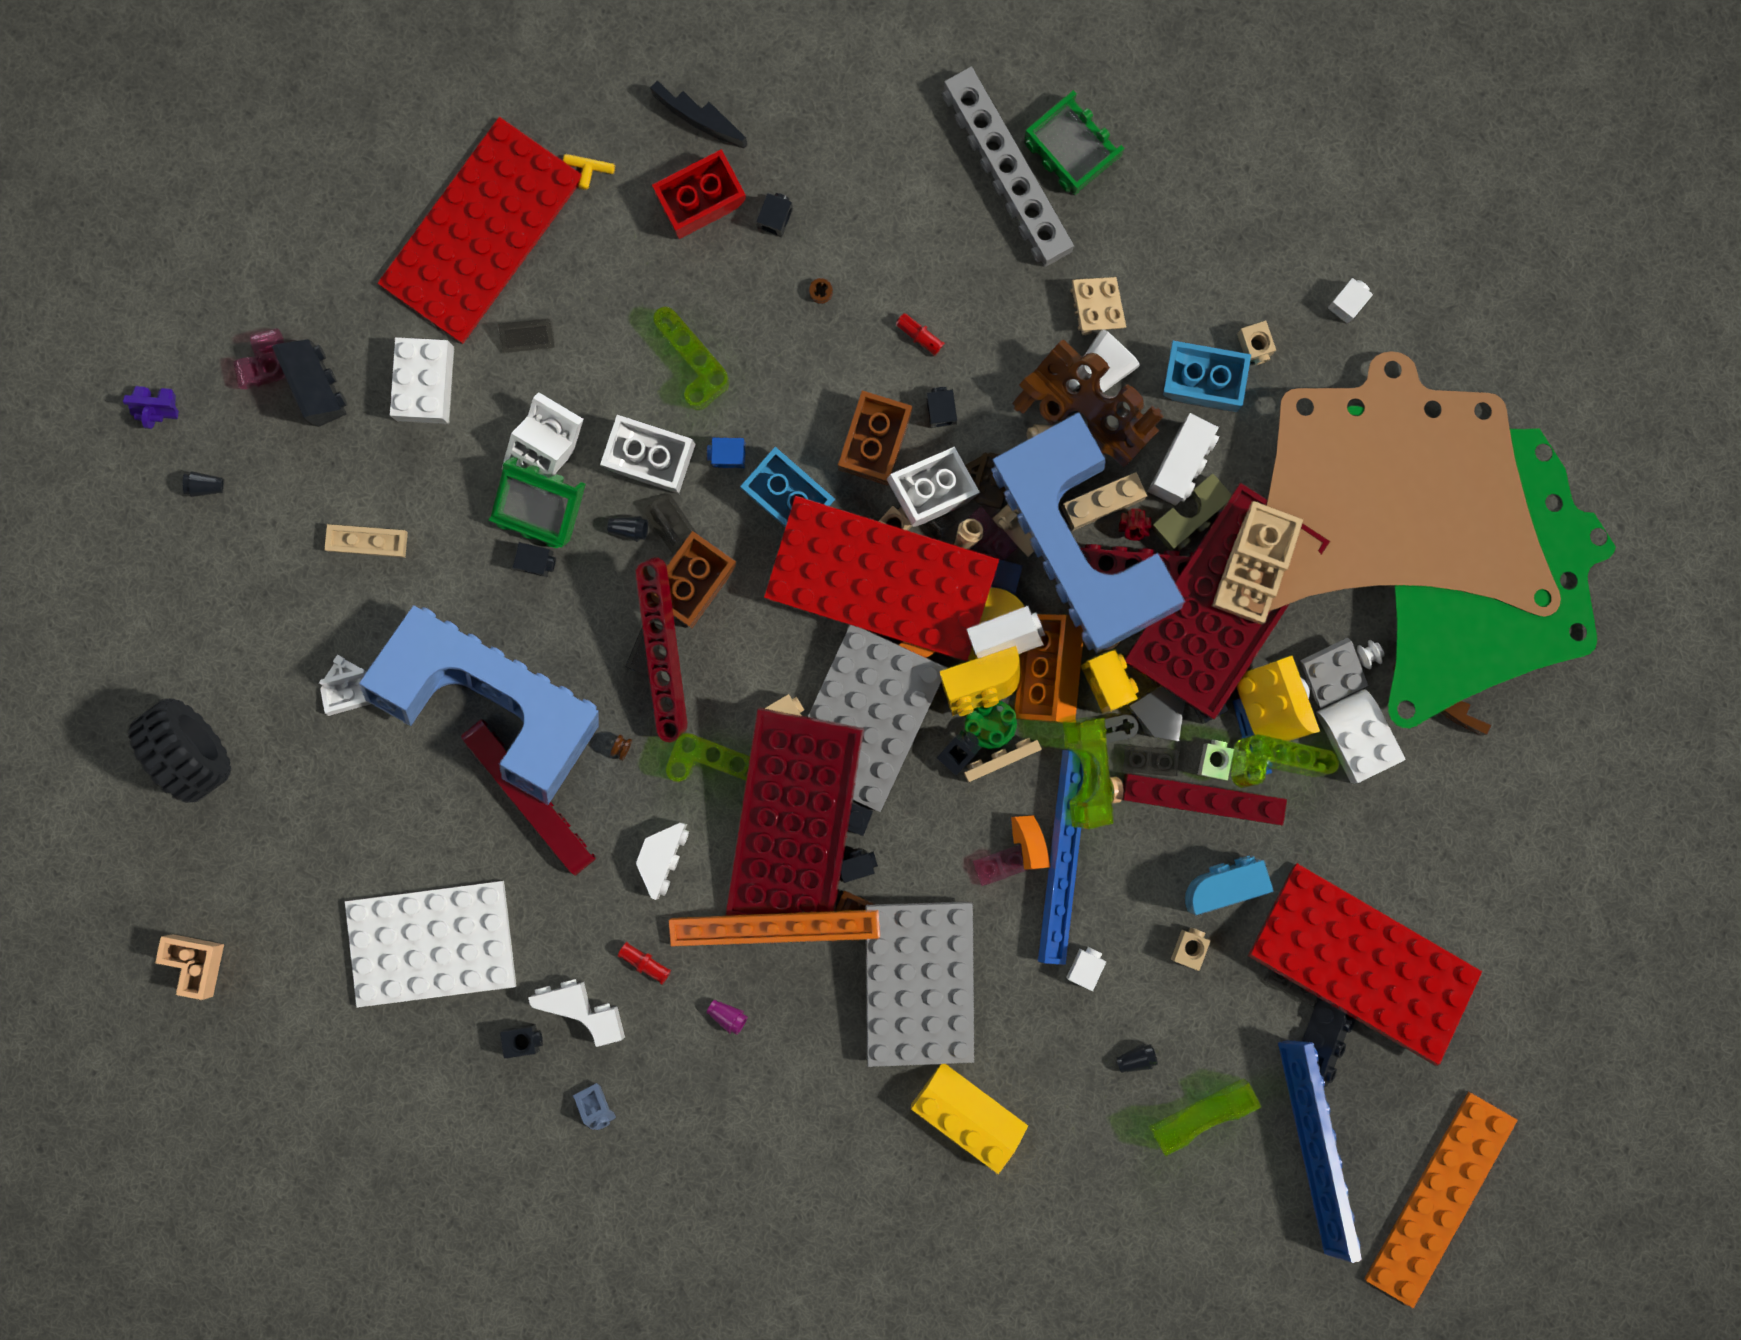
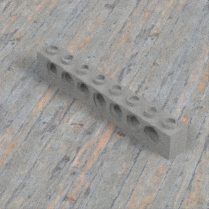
(969, 86)

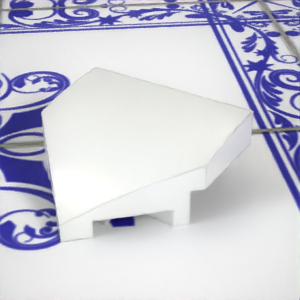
(341, 687)

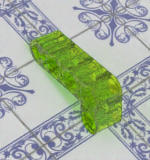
(688, 354)
(699, 755)
(1285, 759)

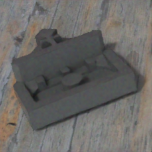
(1159, 713)

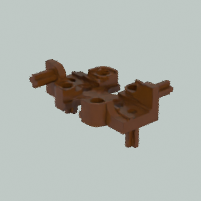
(1051, 384)

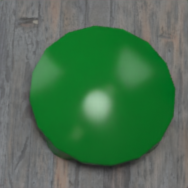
(992, 725)

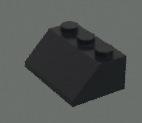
(311, 381)

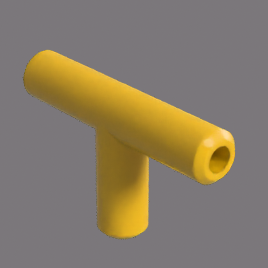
(588, 167)

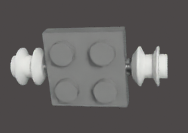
(1338, 670)

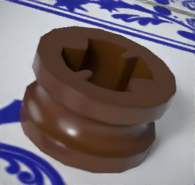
(812, 289)
(621, 747)

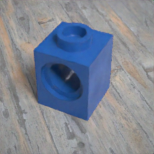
(727, 453)

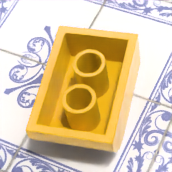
(981, 681)
(1110, 681)
(1277, 701)

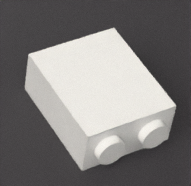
(1010, 630)

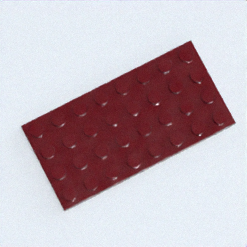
(1200, 648)
(794, 815)

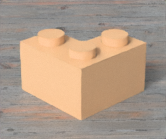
(198, 962)

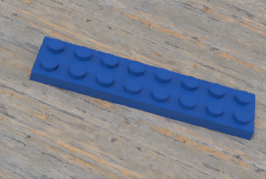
(1319, 1150)

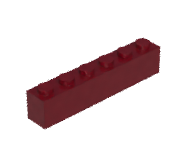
(1204, 799)

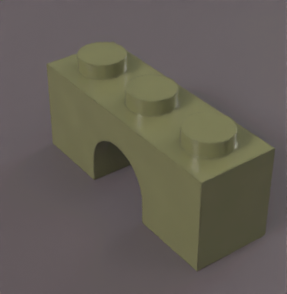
(1174, 529)

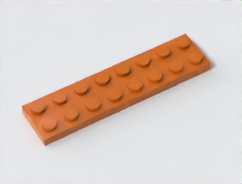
(1440, 1199)

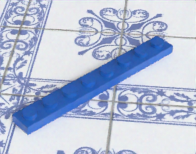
(1062, 865)

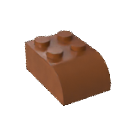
(874, 437)
(696, 578)

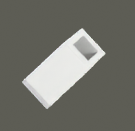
(659, 857)

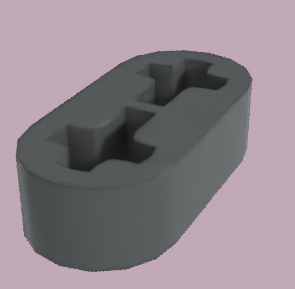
(1120, 735)

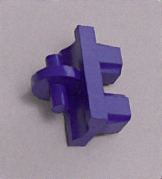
(151, 409)

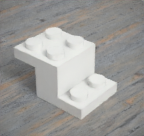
(545, 436)

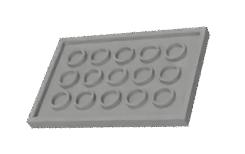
(885, 693)
(920, 985)

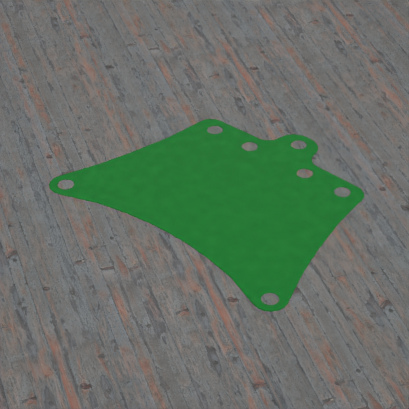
(1468, 642)

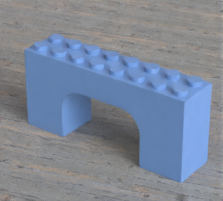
(1104, 605)
(435, 654)

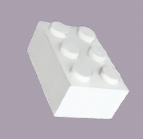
(422, 380)
(1184, 460)

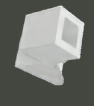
(573, 1002)

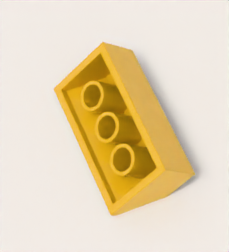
(969, 1117)

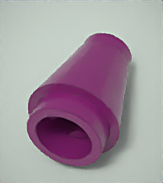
(728, 1017)

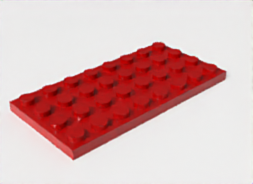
(480, 230)
(881, 578)
(1365, 964)

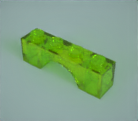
(1093, 802)
(1222, 1106)

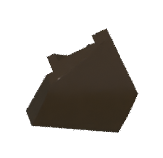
(981, 473)

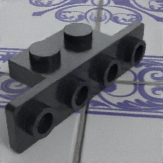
(1327, 1033)

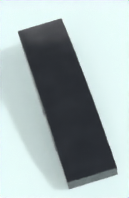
(705, 119)

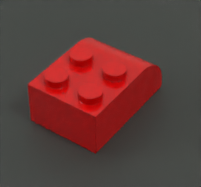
(699, 194)

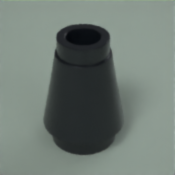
(201, 484)
(629, 527)
(1138, 1059)

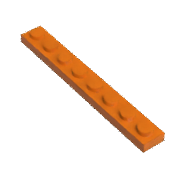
(775, 928)

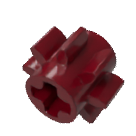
(1135, 524)

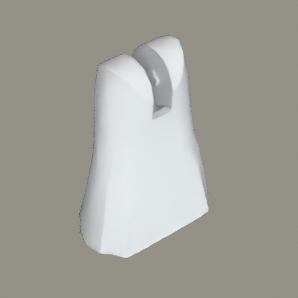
(1116, 355)

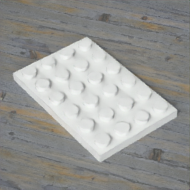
(430, 944)

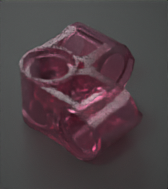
(255, 369)

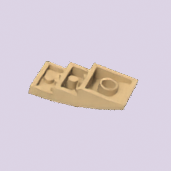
(1262, 544)

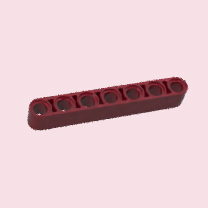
(667, 638)
(543, 817)

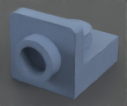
(594, 1107)

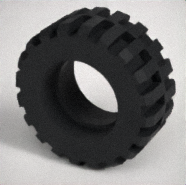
(179, 750)

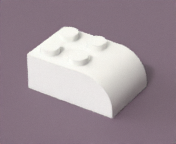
(648, 454)
(933, 487)
(1360, 736)

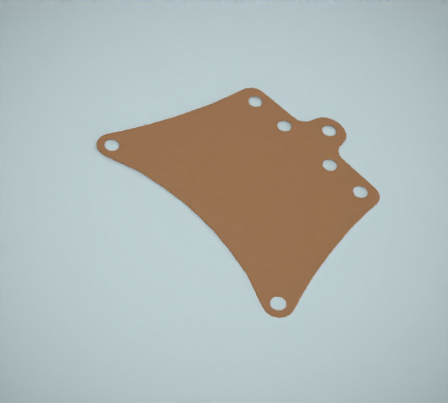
(1404, 494)

